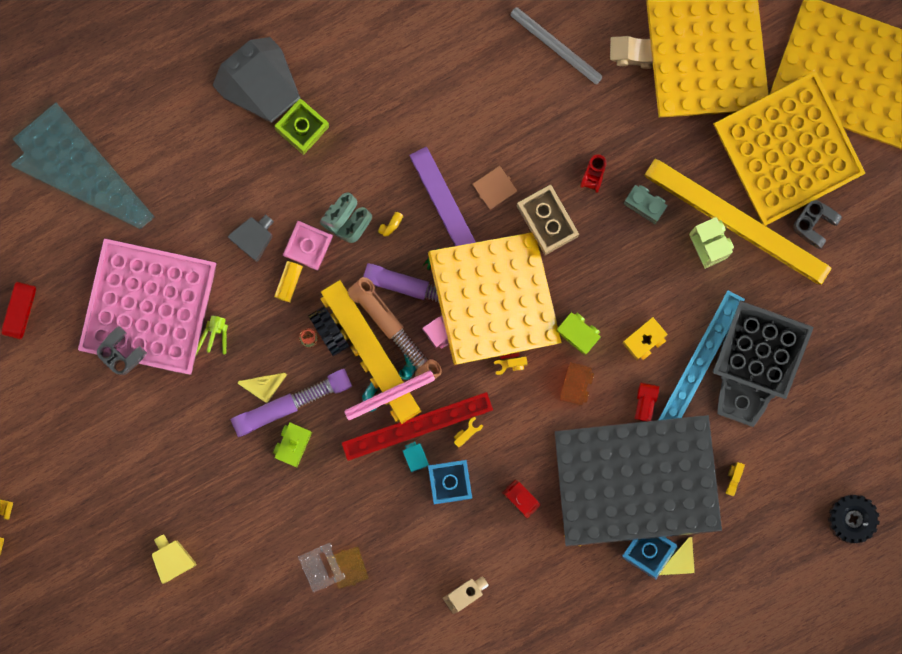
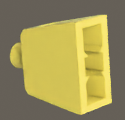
(171, 559)

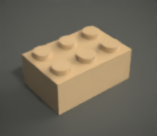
(547, 220)

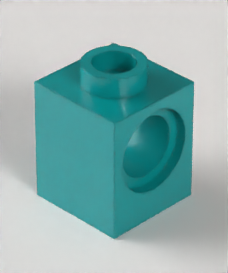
(415, 457)

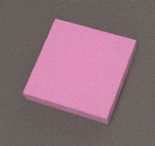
(307, 245)

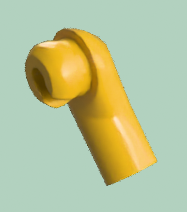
(392, 226)

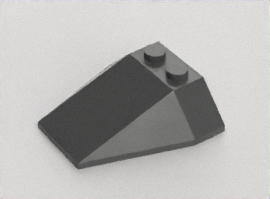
(258, 79)

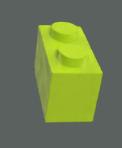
(578, 333)

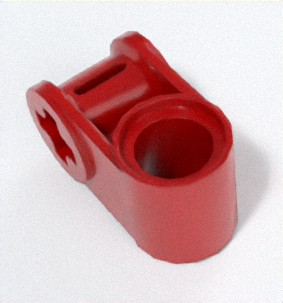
(594, 175)

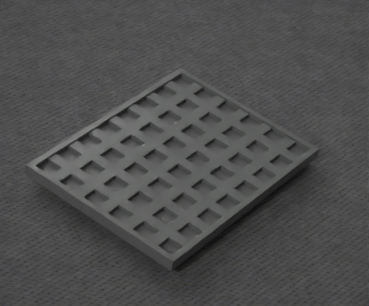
(637, 481)

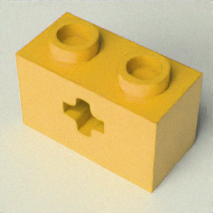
(634, 342)

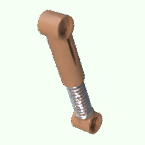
(364, 293)

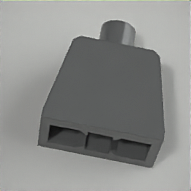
(253, 236)

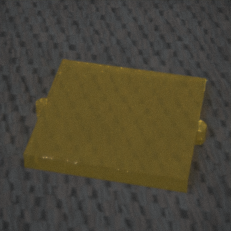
(352, 565)

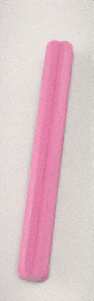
(389, 395)

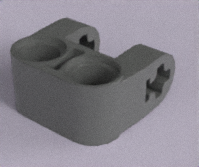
(824, 212)
(115, 357)

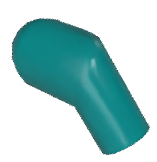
(408, 370)
(369, 392)

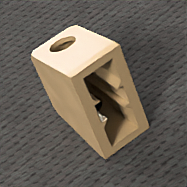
(459, 599)

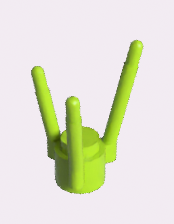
(215, 325)

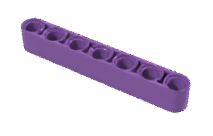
(441, 197)

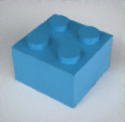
(450, 482)
(650, 554)

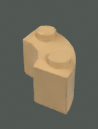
(631, 51)

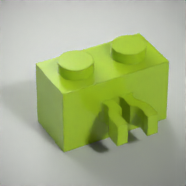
(292, 445)

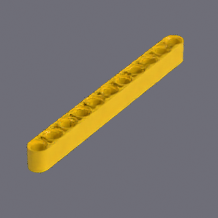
(738, 222)

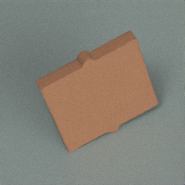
(494, 187)

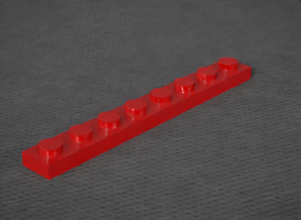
(417, 426)

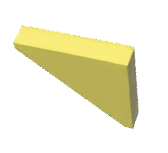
(264, 386)
(681, 561)

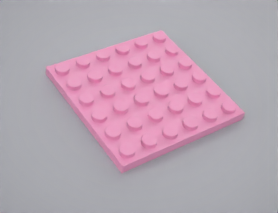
(154, 299)

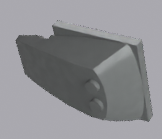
(758, 361)

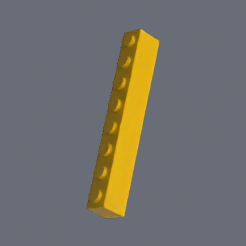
(368, 348)

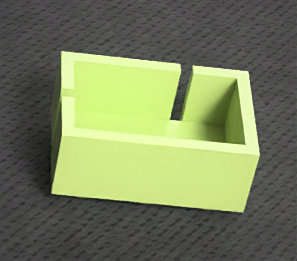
(711, 242)

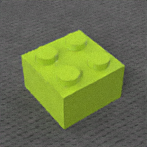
(301, 126)

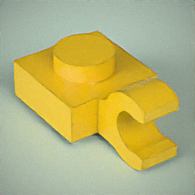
(516, 364)
(461, 437)

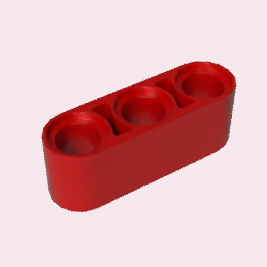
(18, 310)

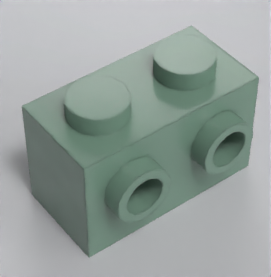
(645, 204)

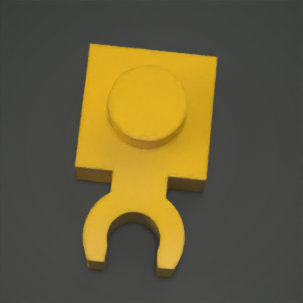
(735, 473)

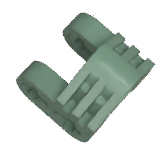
(337, 218)

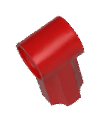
(646, 397)

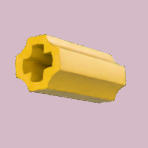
(288, 281)

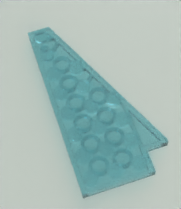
(69, 162)

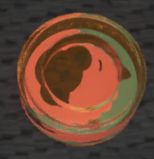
(308, 338)

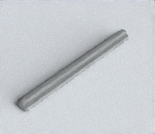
(556, 45)

